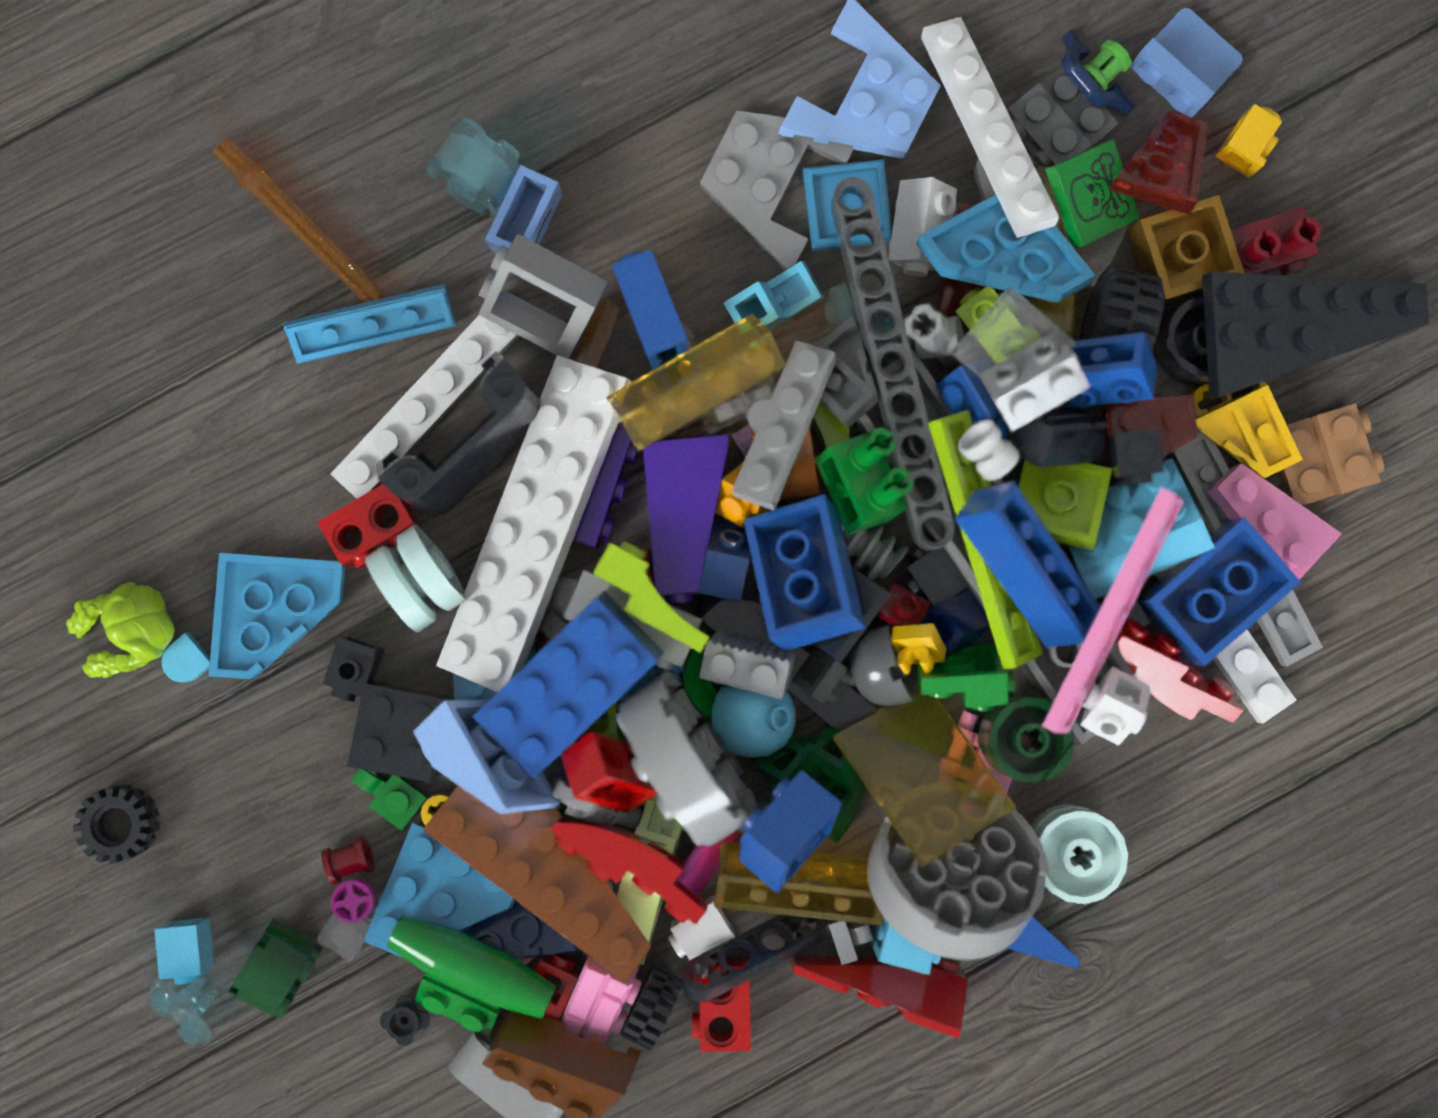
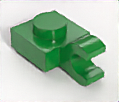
(395, 798)

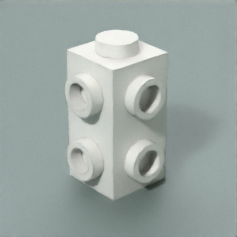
(919, 208)

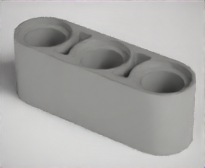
(501, 1095)

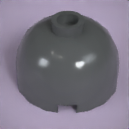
(876, 670)

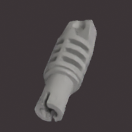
(594, 812)

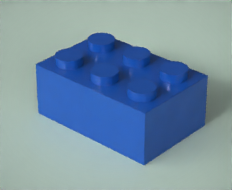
(804, 573)
(1218, 592)

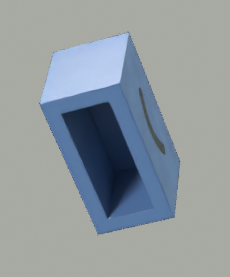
(525, 209)

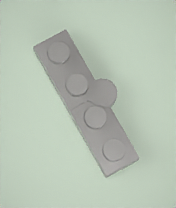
(782, 424)

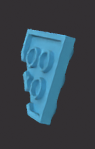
(985, 251)
(268, 608)
(433, 887)

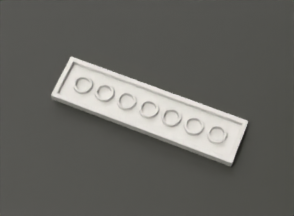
(533, 526)

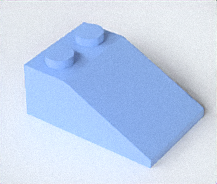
(477, 762)

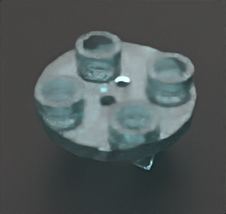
(186, 1009)

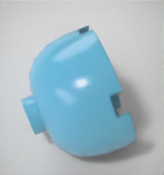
(752, 721)

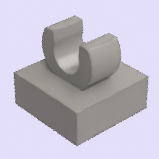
(848, 935)

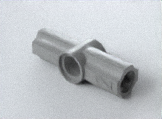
(935, 335)

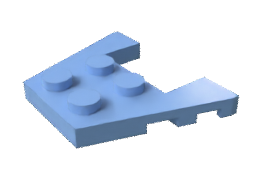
(883, 101)

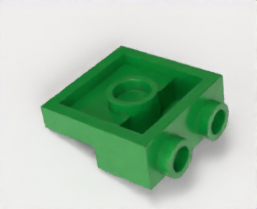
(973, 673)

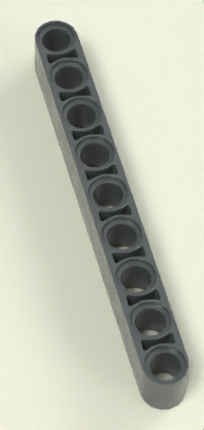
(896, 344)

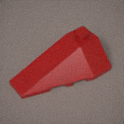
(925, 999)

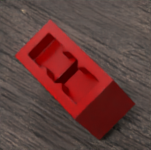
(366, 515)
(604, 774)
(732, 1005)

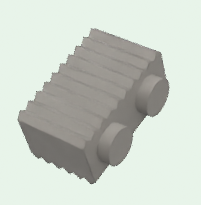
(748, 664)

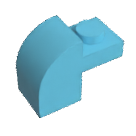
(777, 300)

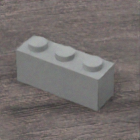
(591, 586)

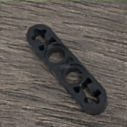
(751, 946)

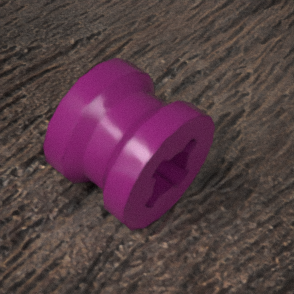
(345, 901)

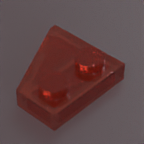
(1172, 415)

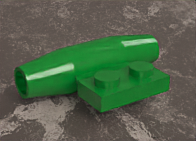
(467, 976)

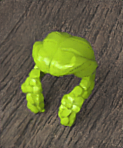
(133, 621)

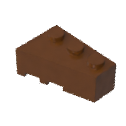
(560, 1066)

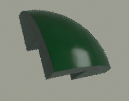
(826, 765)

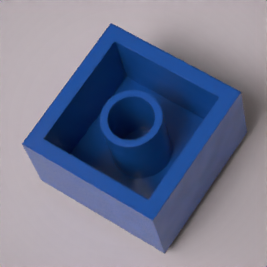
(788, 830)

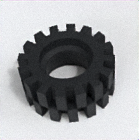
(92, 827)
(651, 1007)

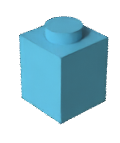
(184, 949)

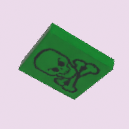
(1085, 196)

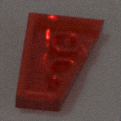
(1167, 165)

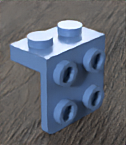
(1187, 62)

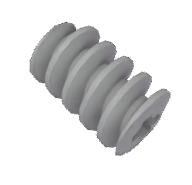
(873, 552)

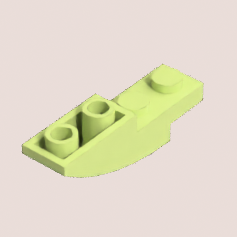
(639, 905)

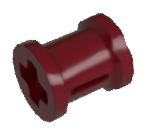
(347, 860)

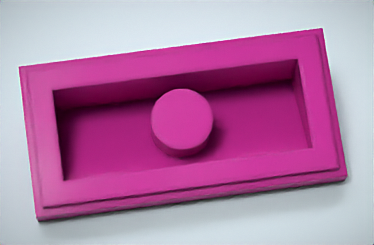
(702, 864)

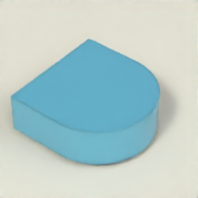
(185, 659)

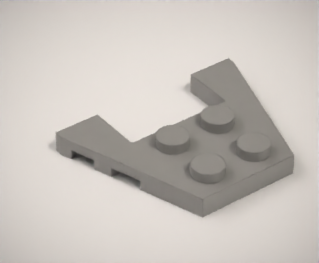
(754, 173)

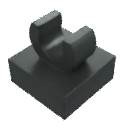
(820, 676)

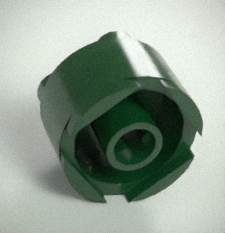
(1002, 741)
(276, 968)

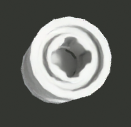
(991, 453)

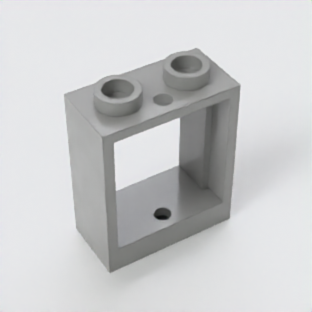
(551, 274)

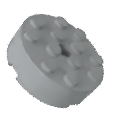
(685, 761)
(966, 899)

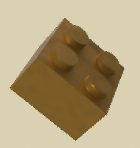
(1185, 247)

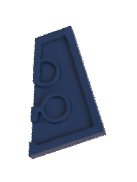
(520, 934)

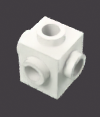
(1114, 714)

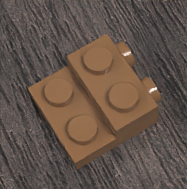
(1333, 456)

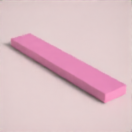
(1114, 611)

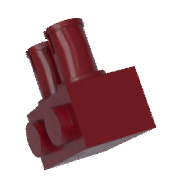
(1277, 243)

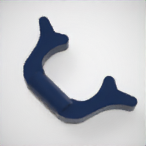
(1096, 95)

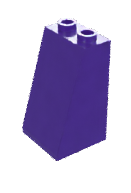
(682, 504)

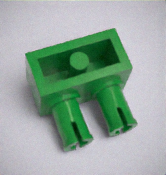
(862, 481)

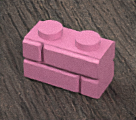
(599, 1002)

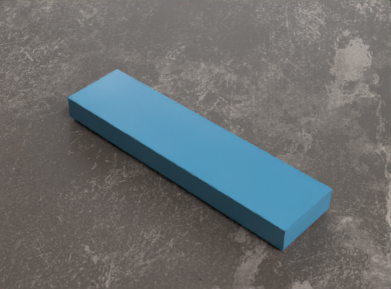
(370, 323)

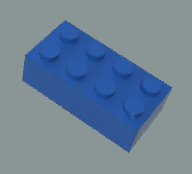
(568, 684)

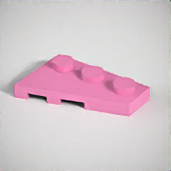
(1282, 522)

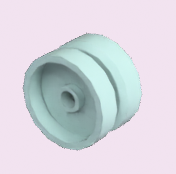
(415, 578)
(1100, 857)

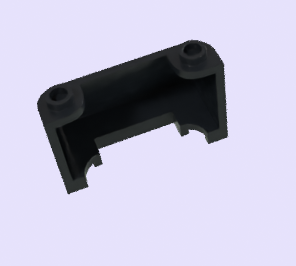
(442, 486)

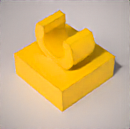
(918, 645)

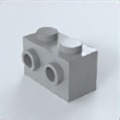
(1034, 380)

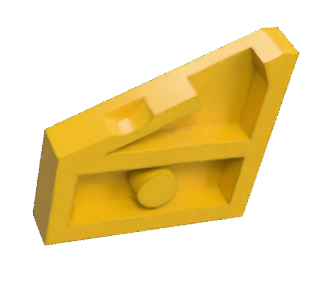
(1252, 432)

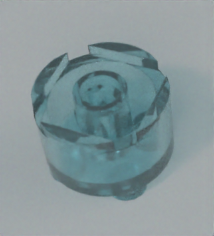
(475, 167)

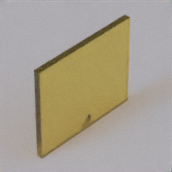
(924, 775)

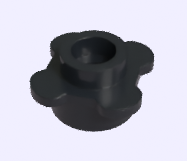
(404, 1032)

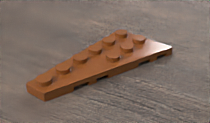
(527, 864)

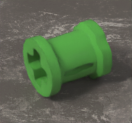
(1113, 57)

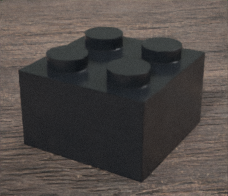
(385, 729)

